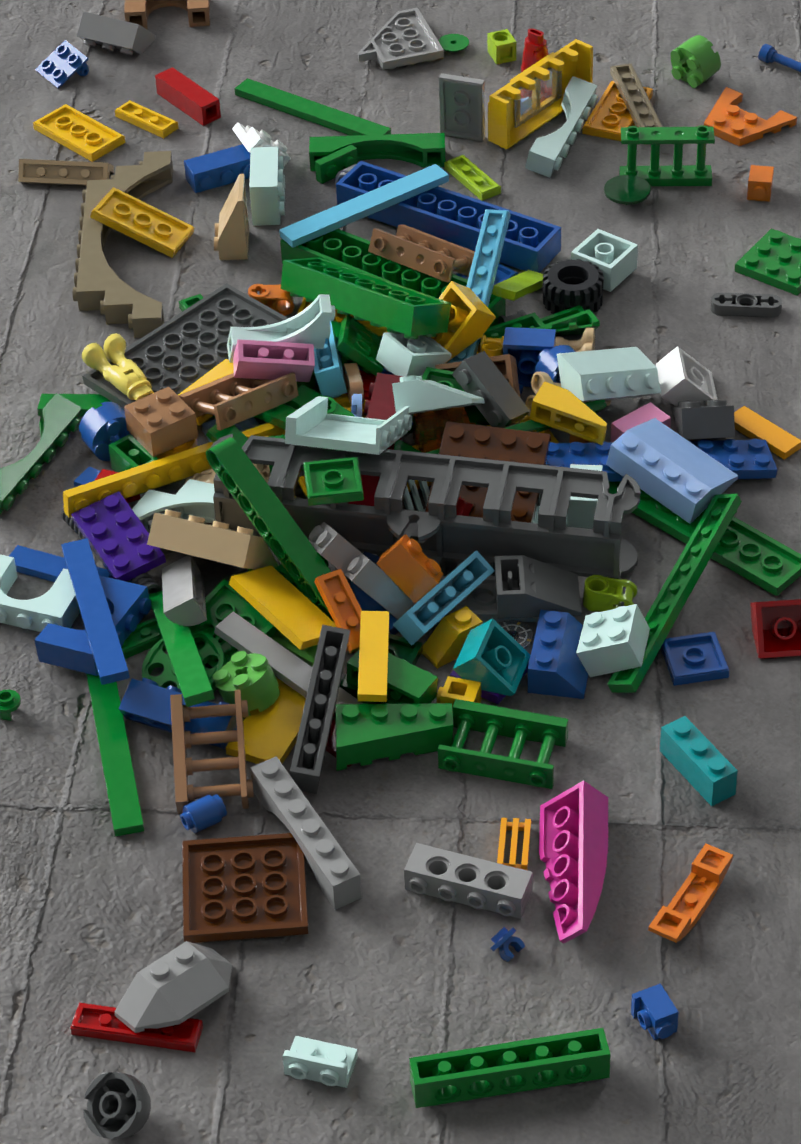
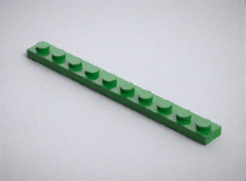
(679, 586)

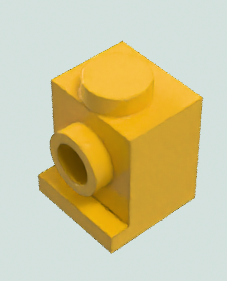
(459, 689)

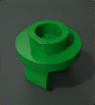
(9, 702)

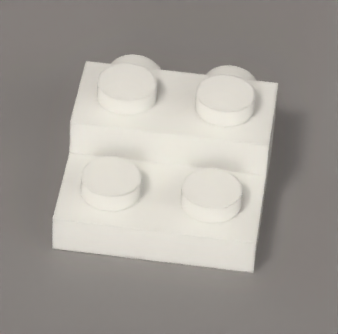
(253, 138)

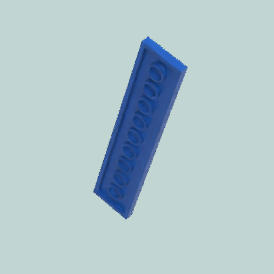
(744, 457)

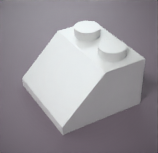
(684, 379)

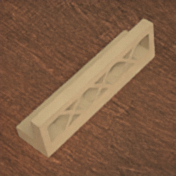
(62, 171)

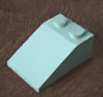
(429, 395)

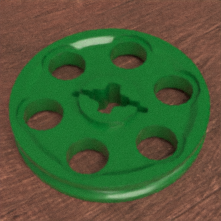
(157, 658)

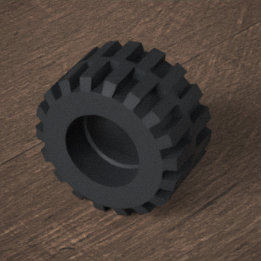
(571, 285)

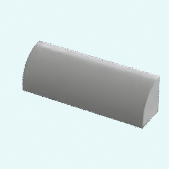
(184, 592)

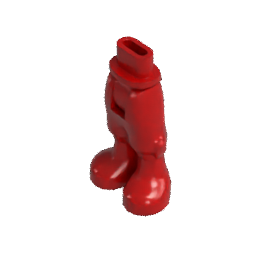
(534, 48)

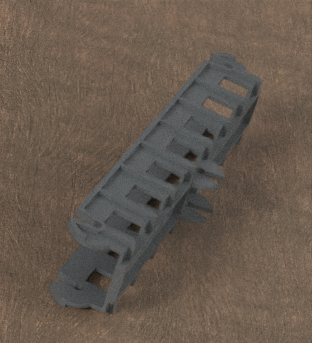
(449, 535)

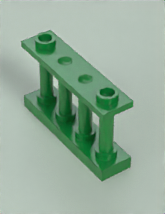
(673, 174)
(508, 723)

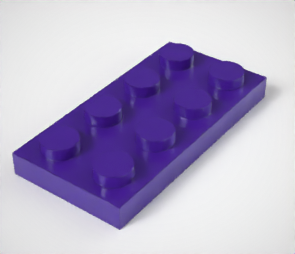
(118, 537)

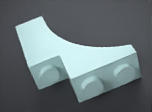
(306, 327)
(192, 499)

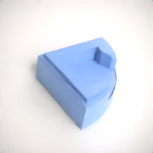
(356, 405)

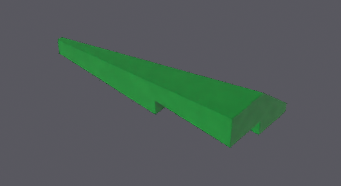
(567, 322)

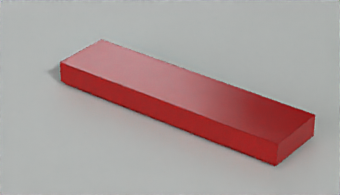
(101, 1023)

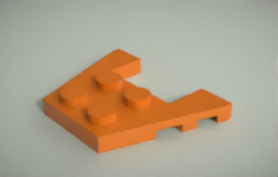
(739, 125)

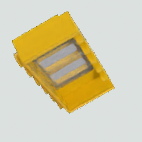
(536, 94)

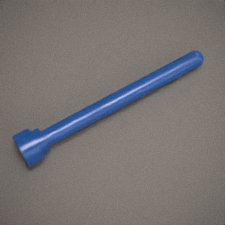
(769, 54)

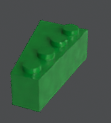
(390, 731)

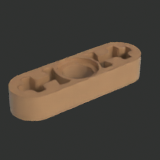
(353, 380)

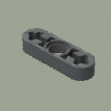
(761, 305)

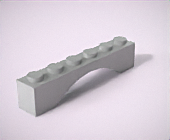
(330, 864)

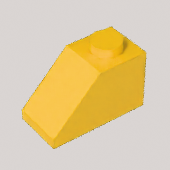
(450, 636)

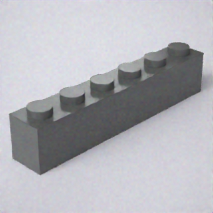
(319, 708)

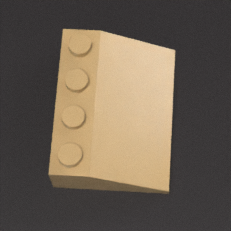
(209, 541)

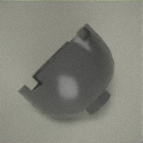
(116, 1105)

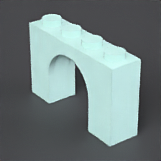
(54, 607)

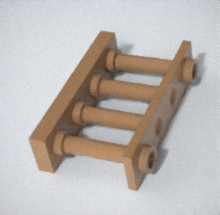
(422, 252)
(239, 398)
(184, 740)

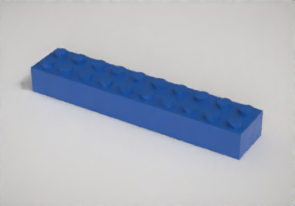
(455, 218)

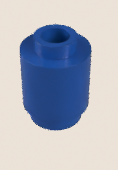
(203, 813)

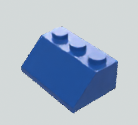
(553, 660)

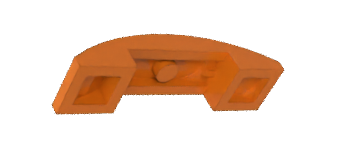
(694, 895)

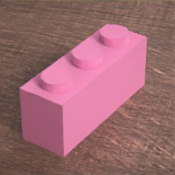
(273, 360)

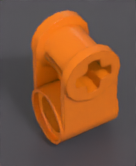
(273, 297)

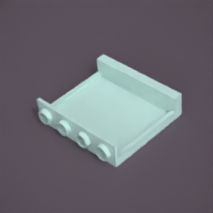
(316, 428)

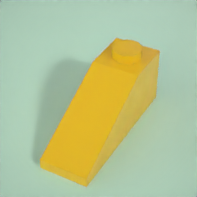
(567, 413)

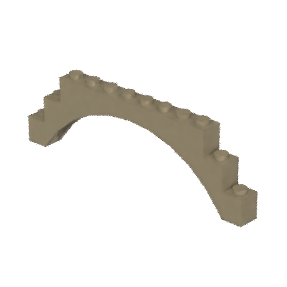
(95, 282)

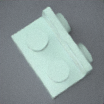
(320, 1061)

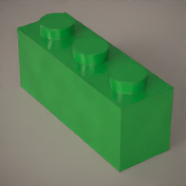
(404, 681)

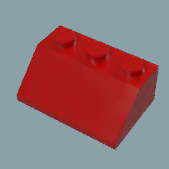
(777, 628)

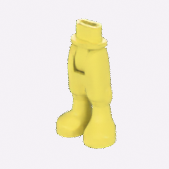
(124, 374)

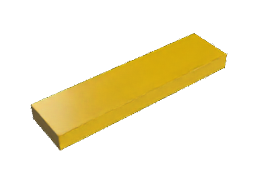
(373, 656)

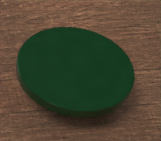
(627, 189)

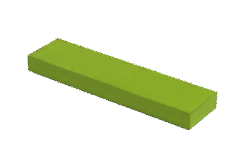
(519, 285)

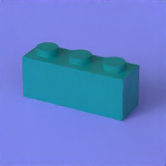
(698, 761)

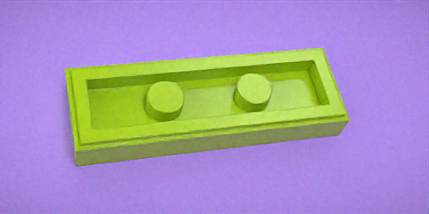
(472, 177)

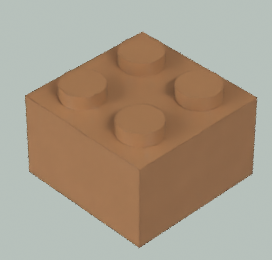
(161, 421)

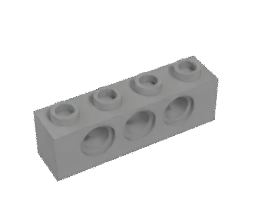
(468, 880)

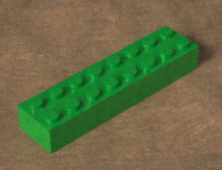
(367, 297)

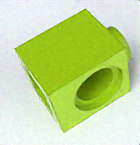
(501, 46)

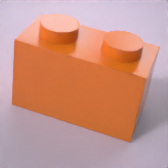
(410, 568)

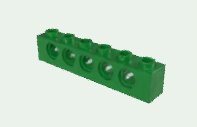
(509, 1067)

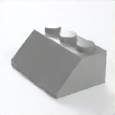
(114, 33)

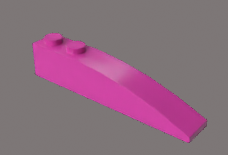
(575, 855)

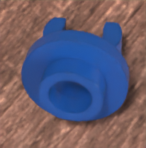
(503, 940)

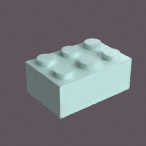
(266, 186)

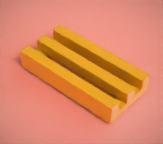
(515, 826)

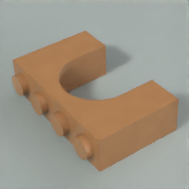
(138, 10)

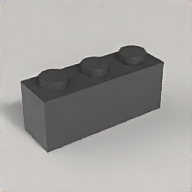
(482, 378)

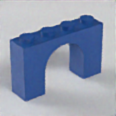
(71, 647)

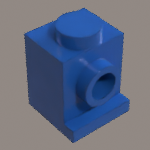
(655, 1011)

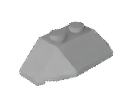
(174, 987)

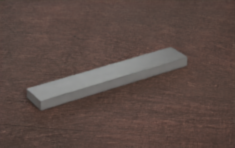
(283, 663)

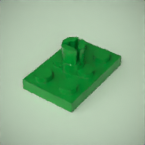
(359, 345)

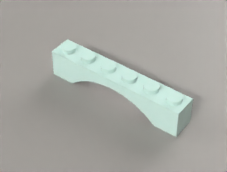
(548, 150)

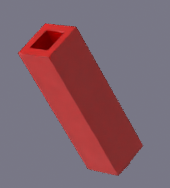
(188, 96)

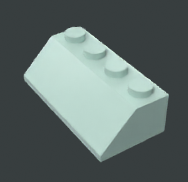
(608, 374)

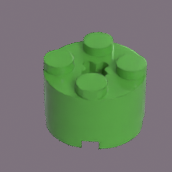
(695, 61)
(251, 676)

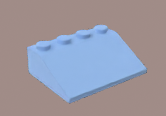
(669, 468)

